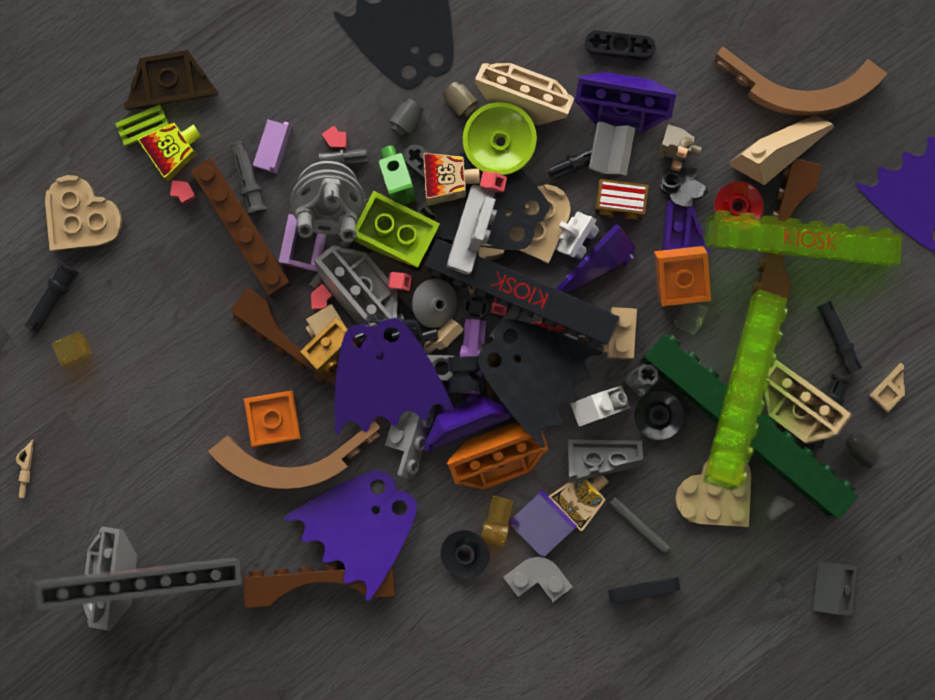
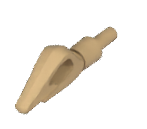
(25, 466)

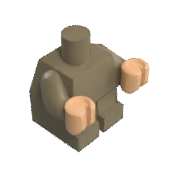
(677, 145)

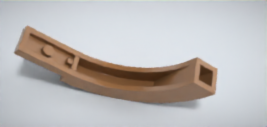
(797, 101)
(254, 471)

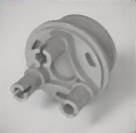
(327, 200)

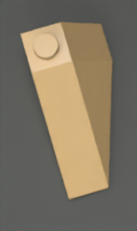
(775, 152)

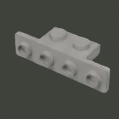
(472, 229)
(410, 437)

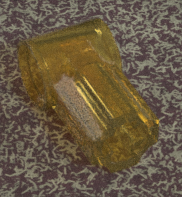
(495, 527)

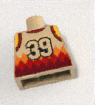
(446, 178)

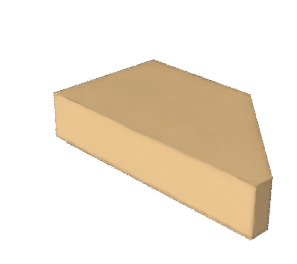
(446, 335)
(890, 390)

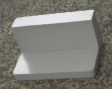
(611, 149)

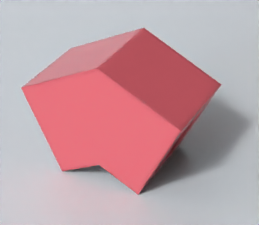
(335, 139)
(493, 181)
(182, 191)
(399, 281)
(320, 298)
(498, 309)

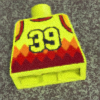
(170, 148)

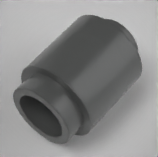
(406, 117)

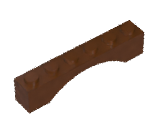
(800, 181)
(241, 227)
(257, 313)
(266, 589)

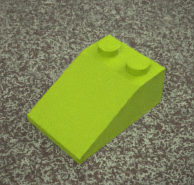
(394, 230)

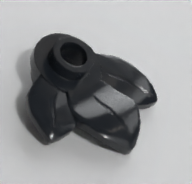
(684, 187)

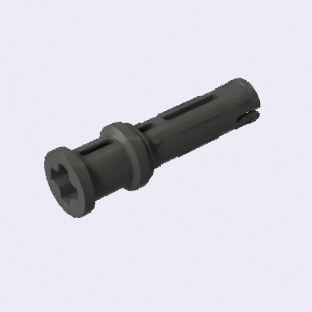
(250, 189)

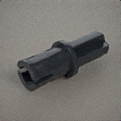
(569, 165)

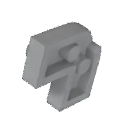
(541, 571)

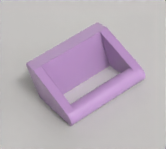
(289, 245)

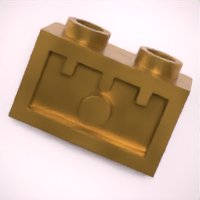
(325, 348)

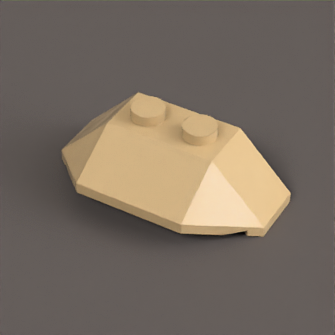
(534, 93)
(802, 406)

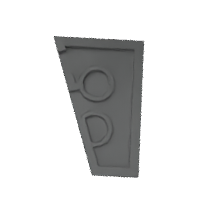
(602, 457)

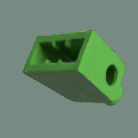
(396, 176)

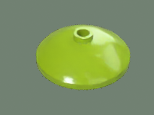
(497, 122)

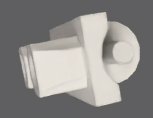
(575, 233)

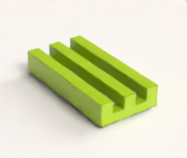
(135, 118)

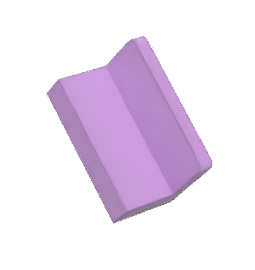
(272, 146)

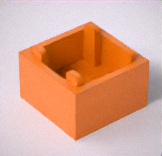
(682, 276)

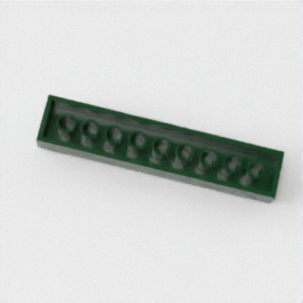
(770, 445)

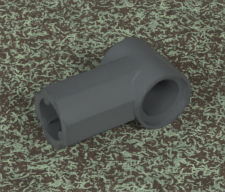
(642, 379)

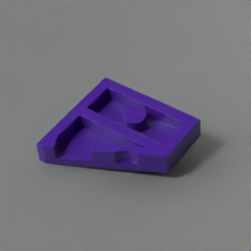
(681, 228)

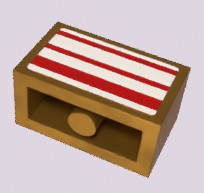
(621, 199)

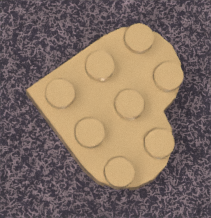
(78, 217)
(547, 231)
(714, 505)

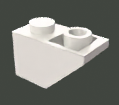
(600, 405)

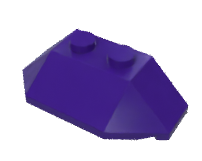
(624, 100)
(465, 420)

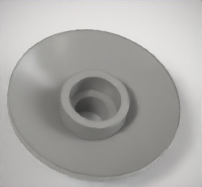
(425, 301)

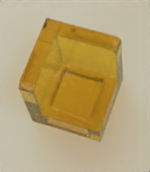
(72, 349)

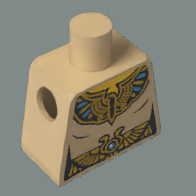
(580, 499)

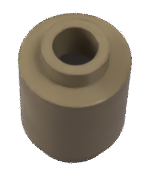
(460, 100)

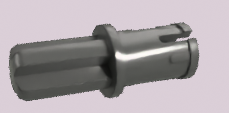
(346, 157)

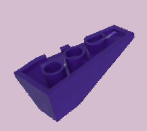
(605, 257)

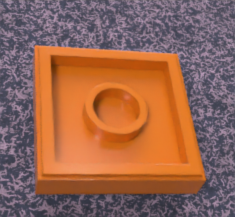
(272, 418)

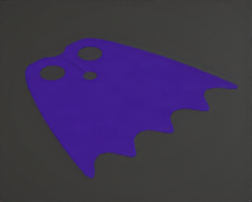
(908, 195)
(386, 386)
(354, 534)

